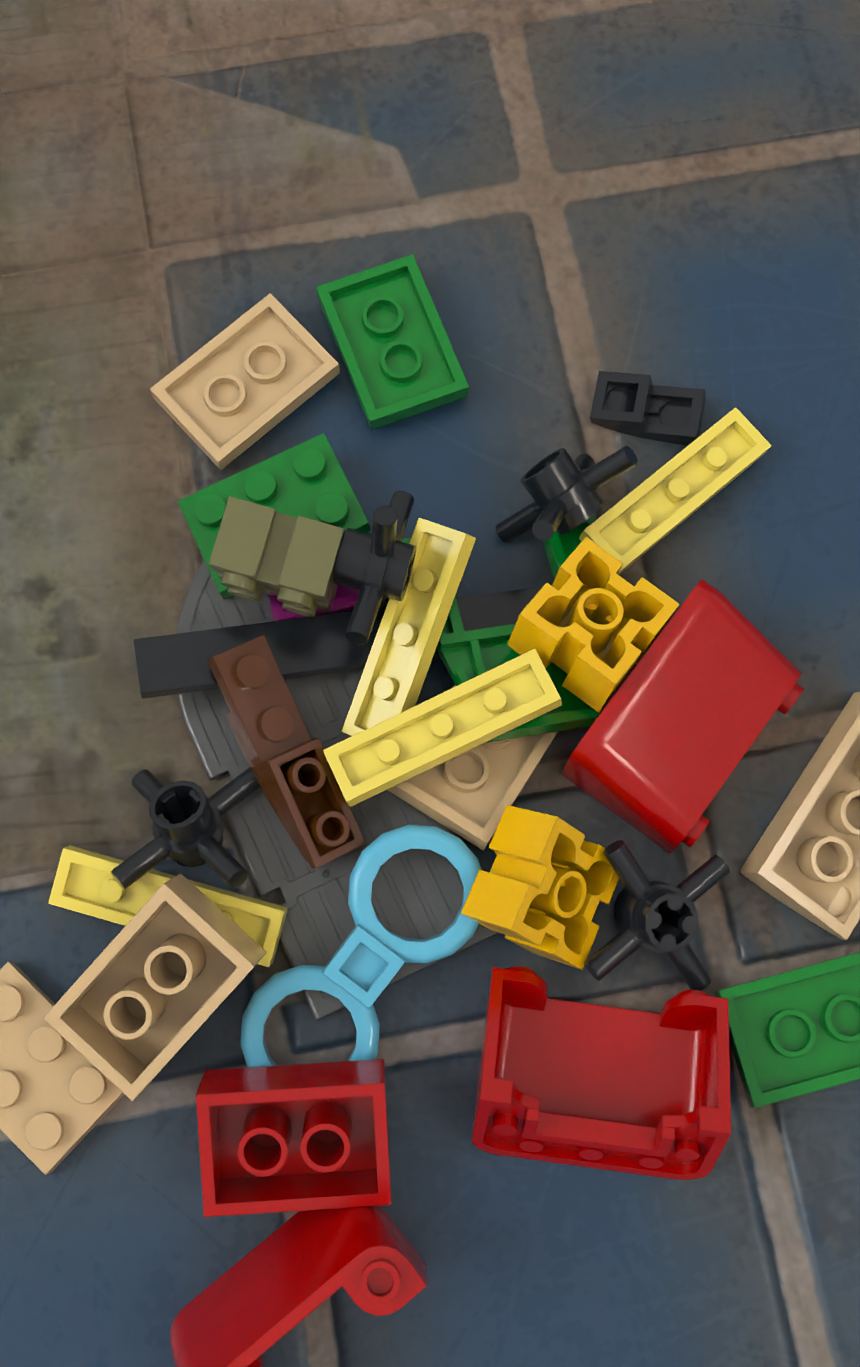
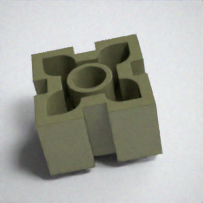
(277, 556)

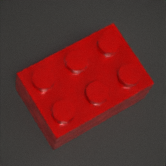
(294, 1138)

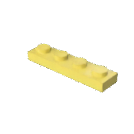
(678, 489)
(411, 628)
(442, 727)
(87, 887)

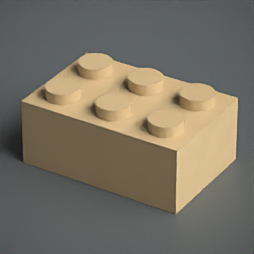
(154, 985)

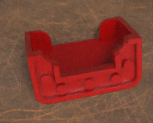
(684, 719)
(603, 1081)
(292, 1277)

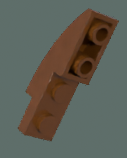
(282, 754)

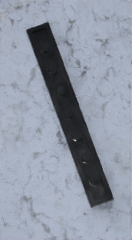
(299, 645)

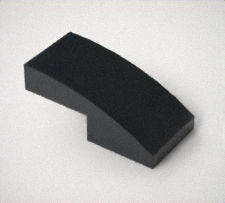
(645, 410)

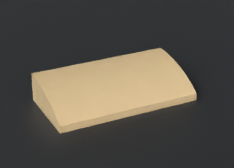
(814, 839)

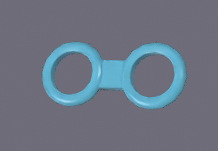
(371, 951)

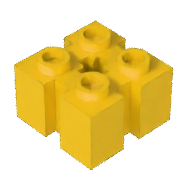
(592, 623)
(542, 886)

